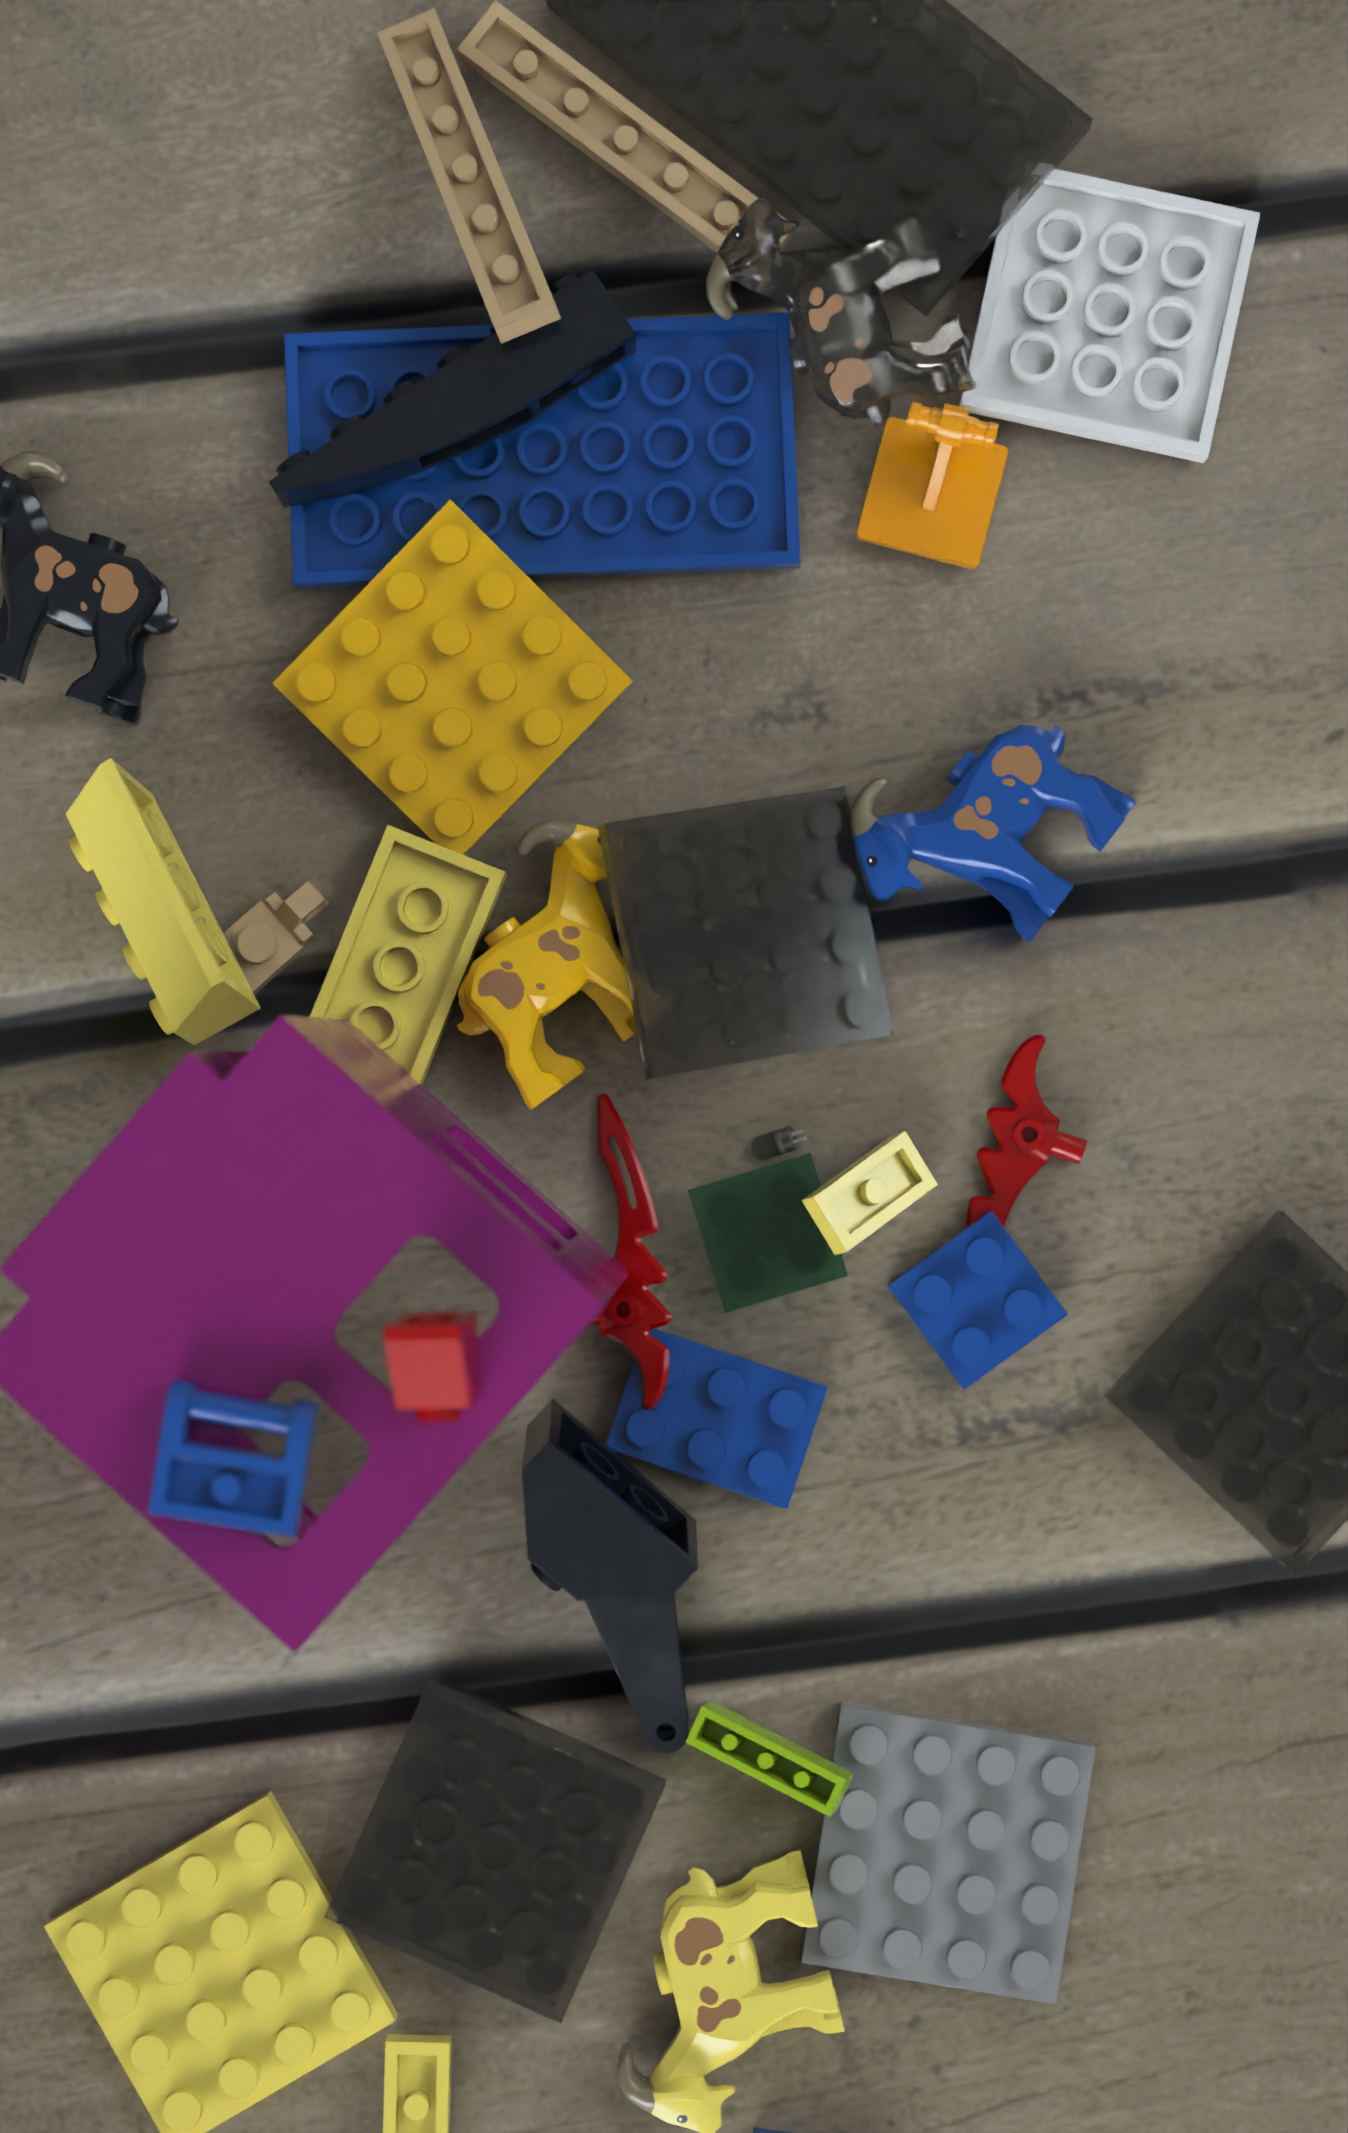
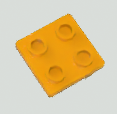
(934, 485)

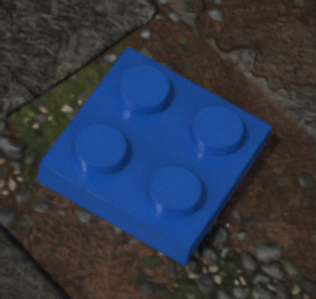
(977, 1299)

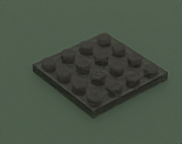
(744, 932)
(1257, 1392)
(496, 1848)

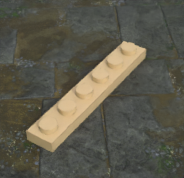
(606, 126)
(468, 176)

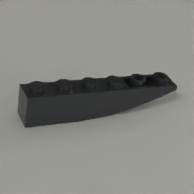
(468, 400)

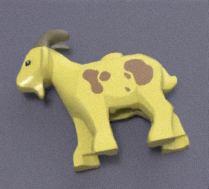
(719, 1988)

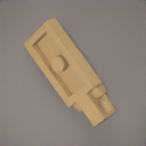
(274, 934)

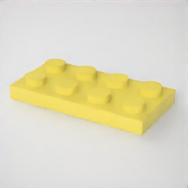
(409, 946)

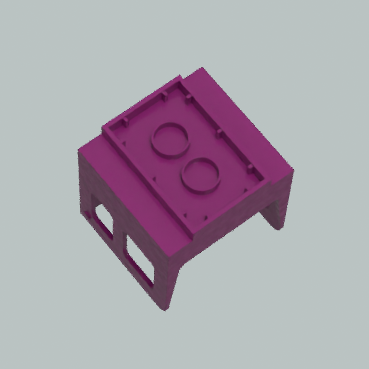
(230, 1247)

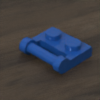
(227, 1482)

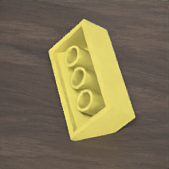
(158, 907)

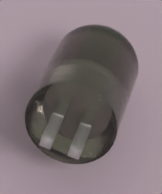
(776, 1143)

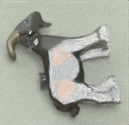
(838, 312)

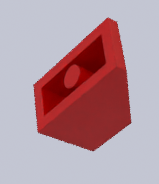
(433, 1363)

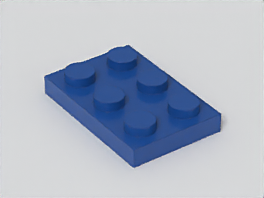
(721, 1420)

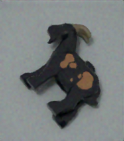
(76, 588)

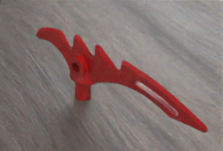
(1025, 1137)
(633, 1307)

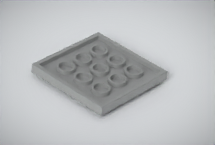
(950, 1853)

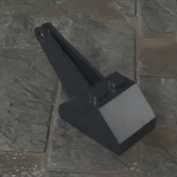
(619, 1549)

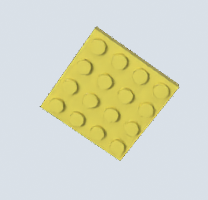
(221, 1970)

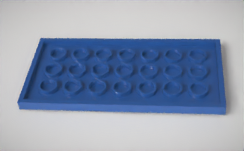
(641, 472)

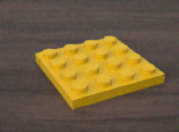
(452, 681)

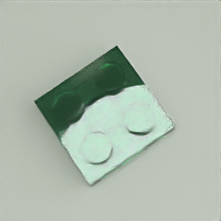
(763, 1235)

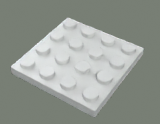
(1112, 314)

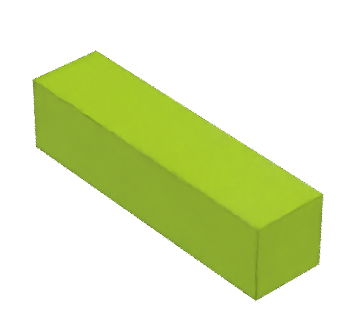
(769, 1758)

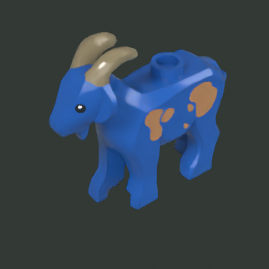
(984, 822)

